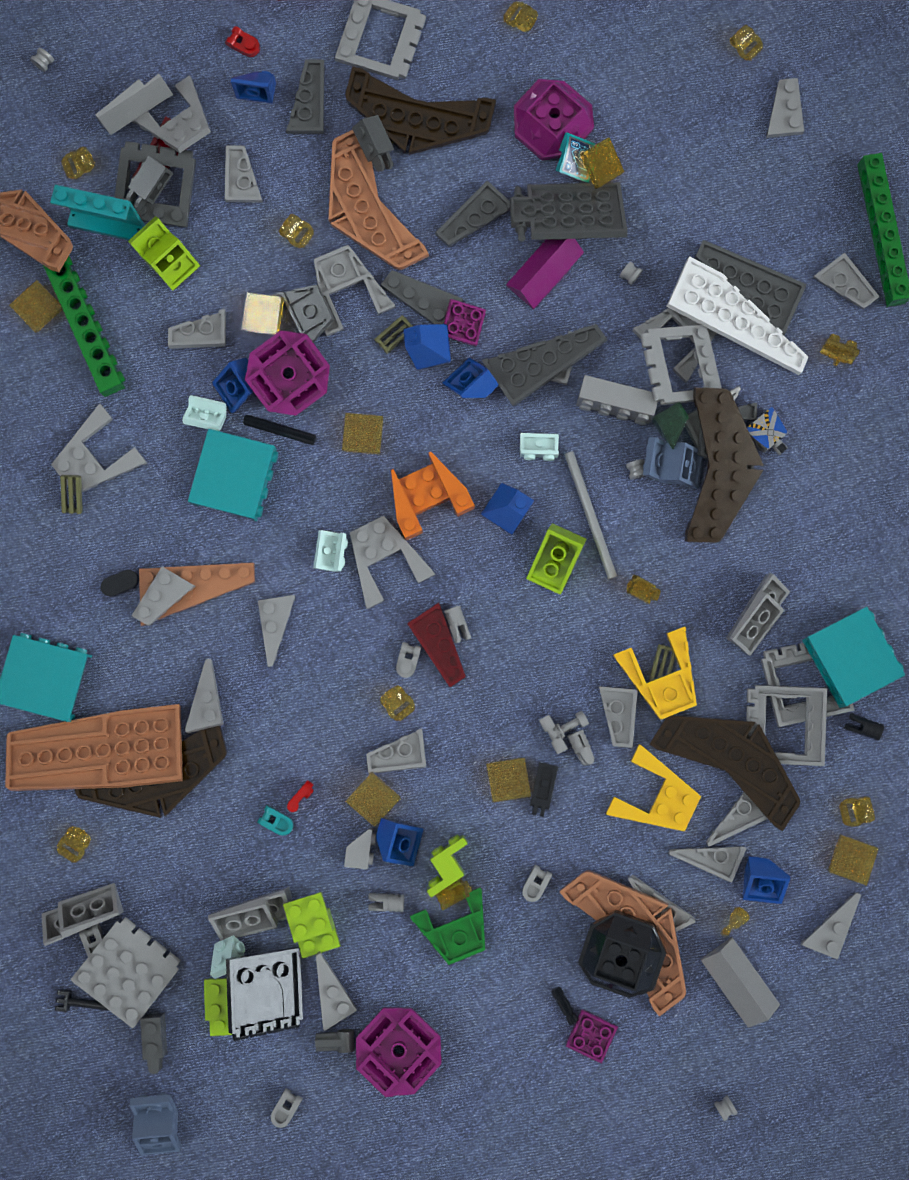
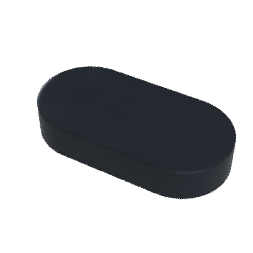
(119, 583)

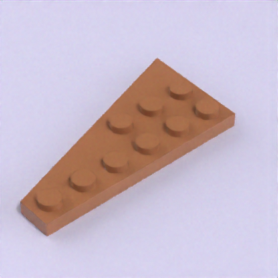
(209, 580)

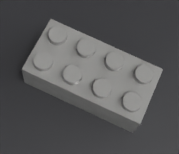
(617, 400)

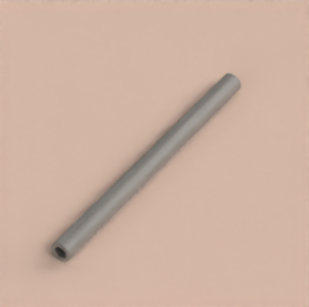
(590, 515)

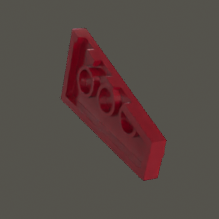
(436, 640)

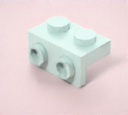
(205, 413)
(539, 445)
(330, 551)
(225, 949)

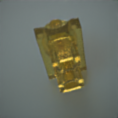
(838, 351)
(642, 589)
(453, 893)

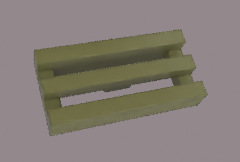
(383, 344)
(71, 509)
(656, 659)

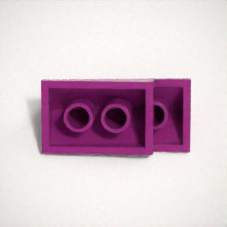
(544, 270)

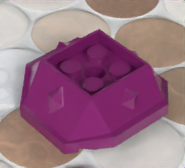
(539, 130)
(267, 371)
(394, 1072)

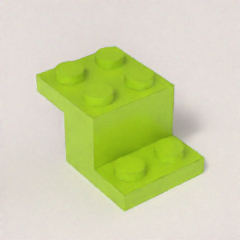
(164, 253)
(446, 865)
(311, 924)
(216, 1005)

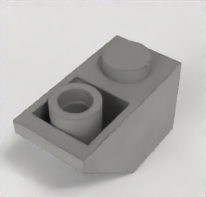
(358, 851)

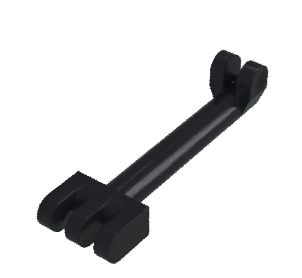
(68, 1001)

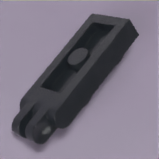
(543, 787)

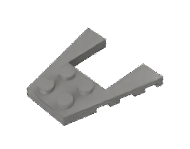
(185, 127)
(341, 270)
(688, 363)
(79, 461)
(376, 542)

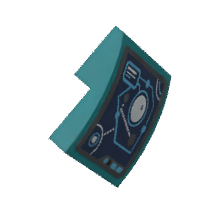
(570, 160)

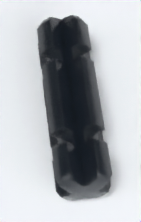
(564, 1005)

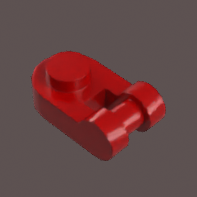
(249, 45)
(305, 791)

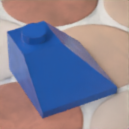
(255, 86)
(427, 345)
(471, 380)
(232, 384)
(507, 508)
(398, 841)
(764, 881)

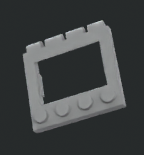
(404, 50)
(655, 358)
(796, 712)
(815, 719)

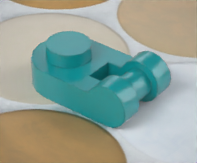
(282, 825)

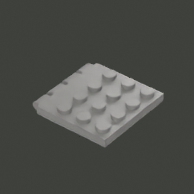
(126, 972)

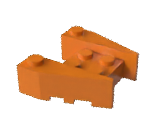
(424, 491)

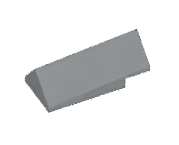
(133, 103)
(759, 614)
(81, 913)
(251, 915)
(740, 983)

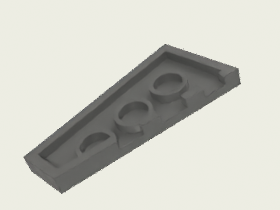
(308, 109)
(474, 214)
(419, 296)

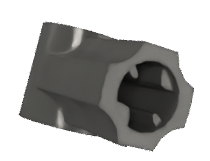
(340, 1041)

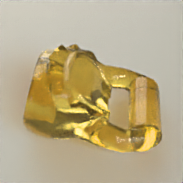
(524, 20)
(743, 39)
(82, 160)
(292, 227)
(395, 698)
(862, 810)
(77, 840)
(737, 919)

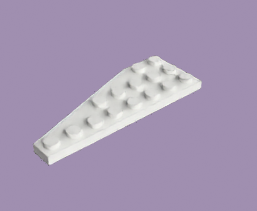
(714, 303)

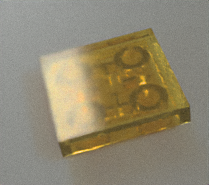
(602, 162)
(36, 306)
(262, 313)
(362, 433)
(508, 779)
(373, 799)
(853, 860)

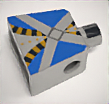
(768, 432)

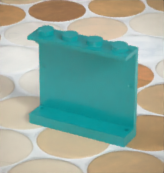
(98, 212)
(233, 474)
(854, 657)
(42, 677)

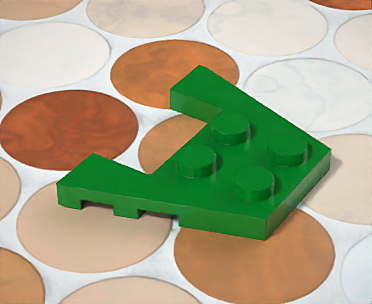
(458, 937)

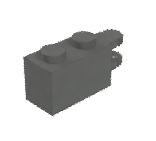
(374, 142)
(148, 183)
(153, 1040)

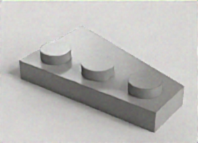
(786, 111)
(239, 177)
(847, 281)
(205, 332)
(161, 595)
(620, 714)
(399, 755)

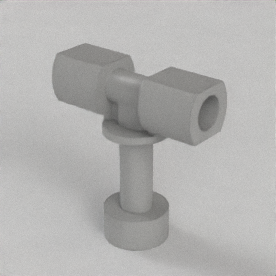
(557, 732)

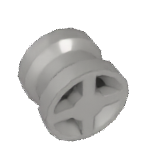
(42, 59)
(630, 273)
(635, 468)
(725, 1108)

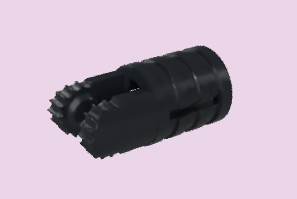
(867, 727)

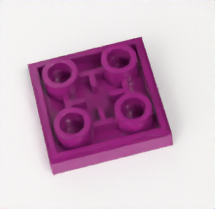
(464, 322)
(591, 1036)

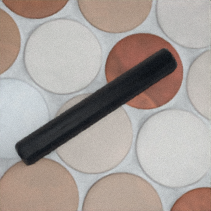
(279, 429)

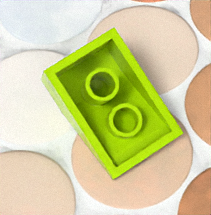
(556, 558)

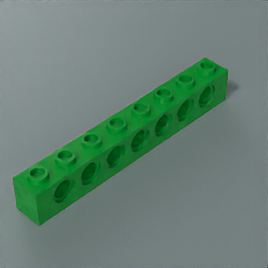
(884, 229)
(106, 384)

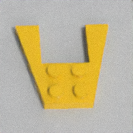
(671, 692)
(673, 803)

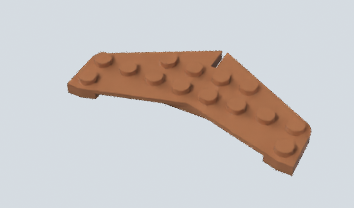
(366, 217)
(32, 230)
(601, 896)

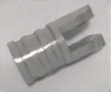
(456, 620)
(581, 747)
(390, 902)

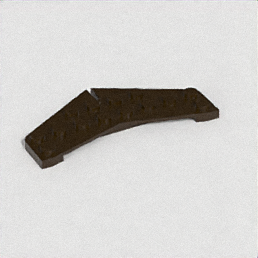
(425, 122)
(727, 476)
(199, 757)
(747, 761)

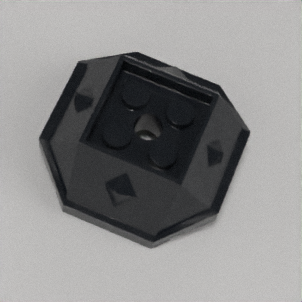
(624, 936)

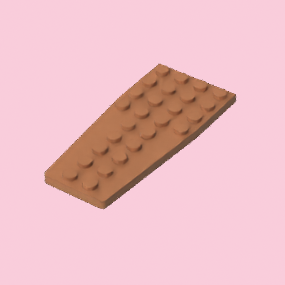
(98, 751)

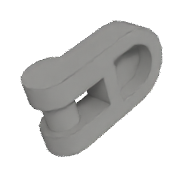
(407, 667)
(533, 891)
(85, 938)
(281, 1114)

